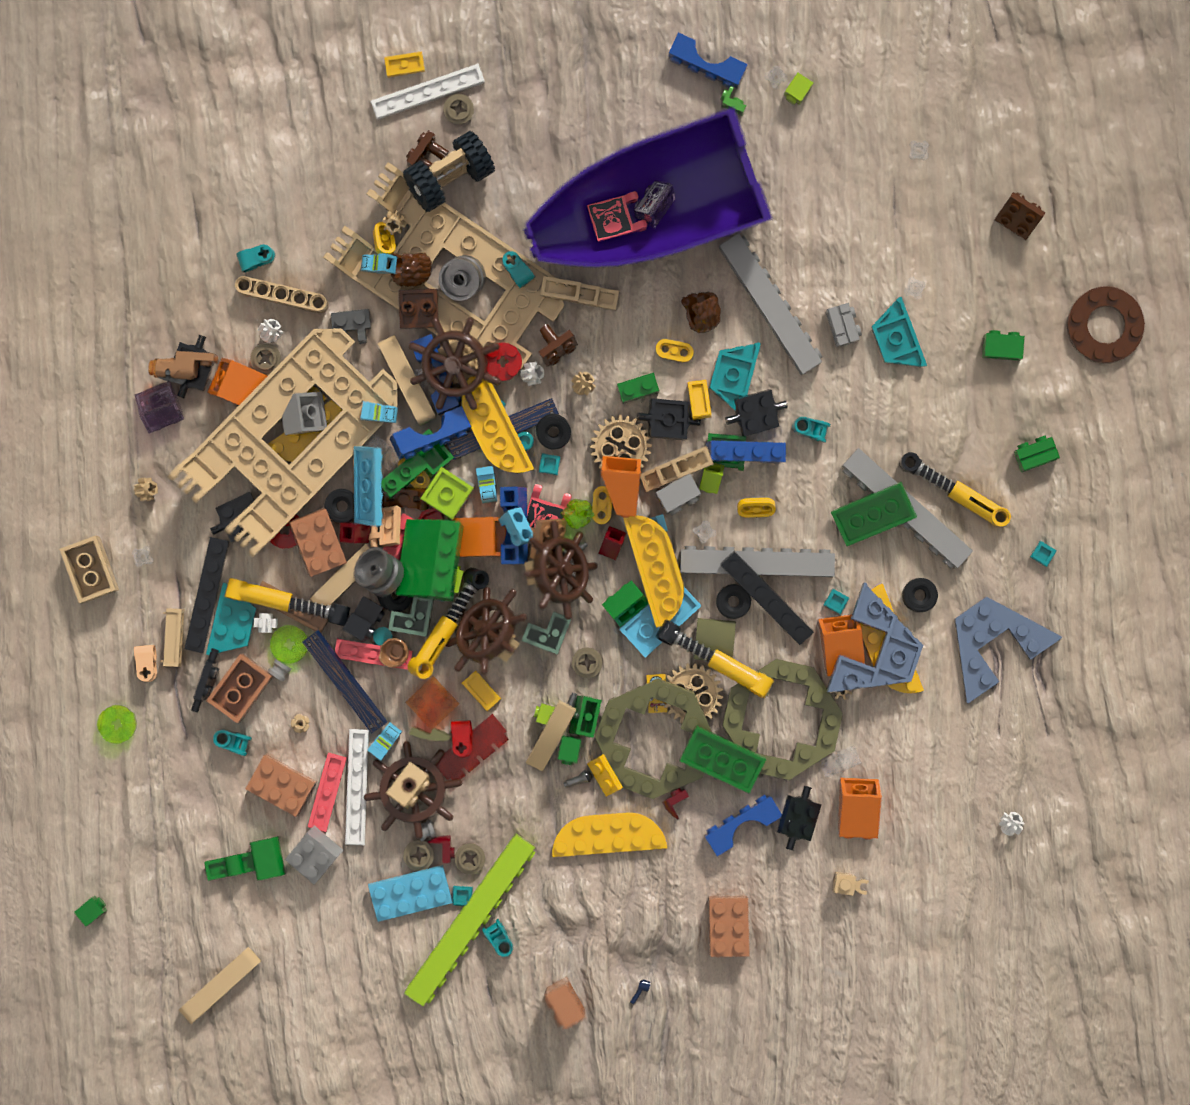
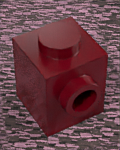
(354, 533)
(611, 547)

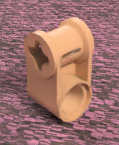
(145, 660)

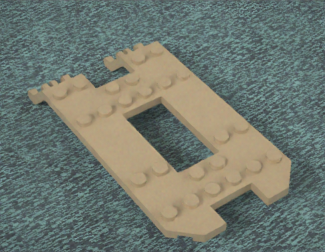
(459, 236)
(240, 435)

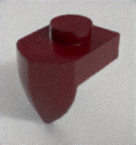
(676, 796)
(447, 851)

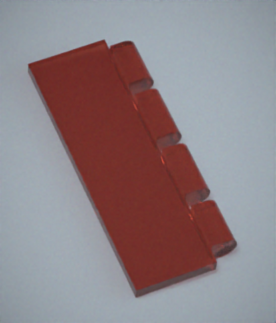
(483, 737)

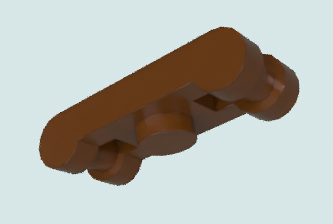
(405, 499)

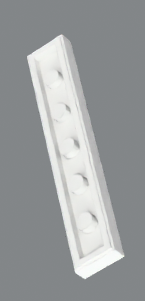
(427, 91)
(357, 787)

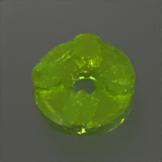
(280, 637)
(108, 730)

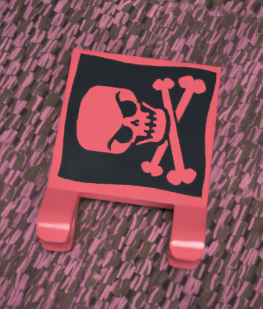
(612, 217)
(544, 510)

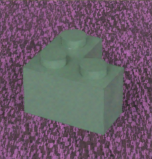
(416, 622)
(548, 639)

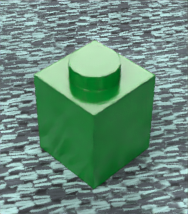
(91, 910)

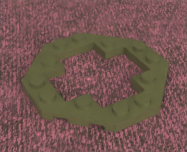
(816, 697)
(616, 754)

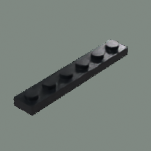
(207, 595)
(767, 598)

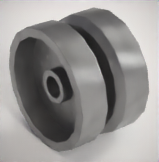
(454, 285)
(378, 572)

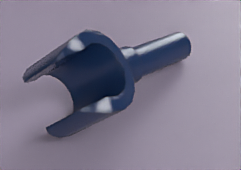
(644, 985)

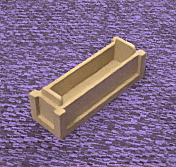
(173, 637)

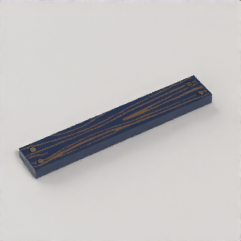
(521, 421)
(344, 681)

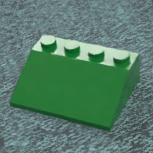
(430, 559)

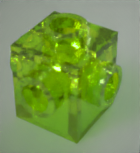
(577, 513)

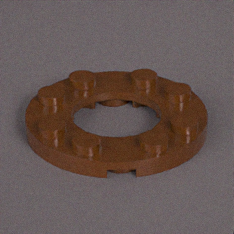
(1082, 339)

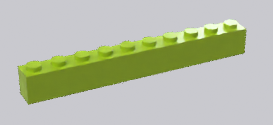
(469, 920)

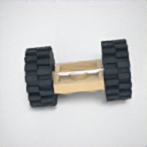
(469, 157)

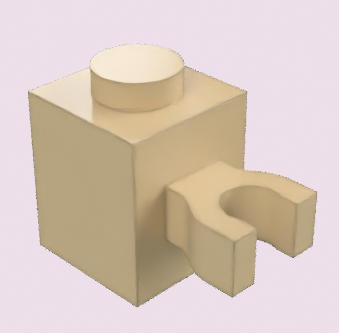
(847, 883)

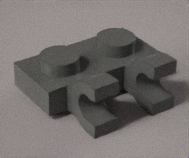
(353, 321)

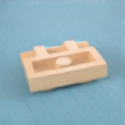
(390, 529)

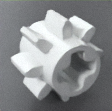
(270, 330)
(532, 373)
(265, 622)
(1011, 823)

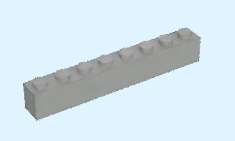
(770, 304)
(925, 525)
(762, 562)

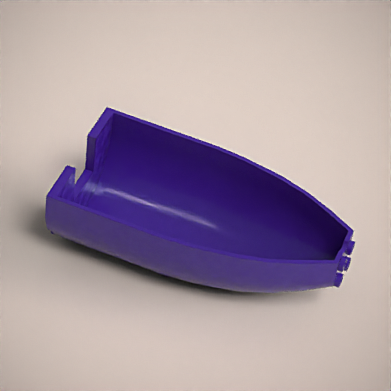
(711, 188)

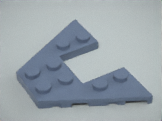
(981, 625)
(897, 654)

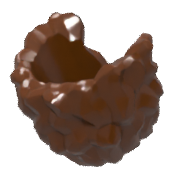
(412, 269)
(702, 311)

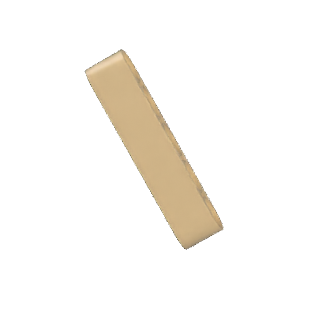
(273, 289)
(403, 373)
(219, 985)

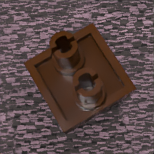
(426, 144)
(1019, 215)
(418, 308)
(556, 345)

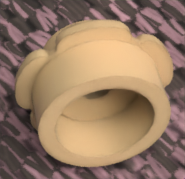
(295, 723)

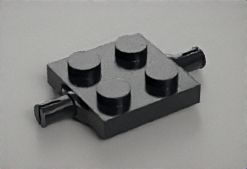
(203, 371)
(756, 412)
(668, 419)
(229, 512)
(204, 686)
(799, 818)

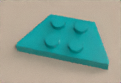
(897, 337)
(734, 372)
(231, 624)

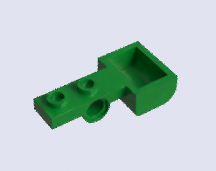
(411, 468)
(264, 859)

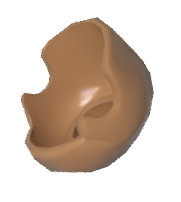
(393, 653)

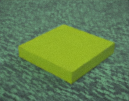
(447, 493)

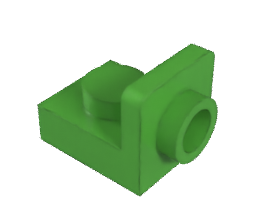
(729, 103)

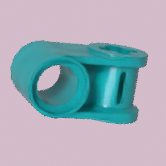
(251, 258)
(519, 271)
(812, 429)
(233, 742)
(498, 937)

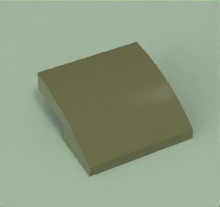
(716, 635)
(435, 735)

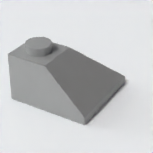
(304, 414)

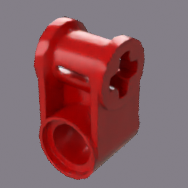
(461, 734)

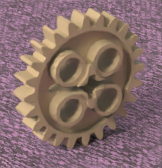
(629, 430)
(685, 677)

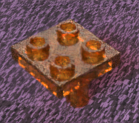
(432, 702)

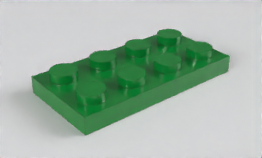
(873, 514)
(722, 759)

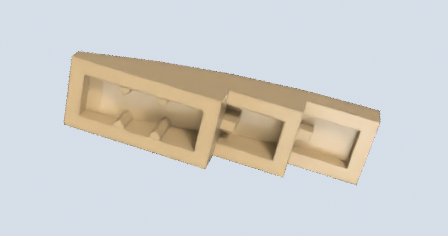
(579, 293)
(676, 469)
(338, 582)
(551, 735)

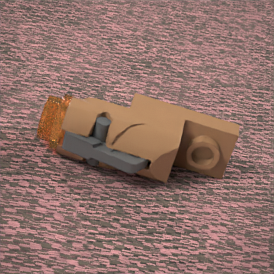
(181, 367)

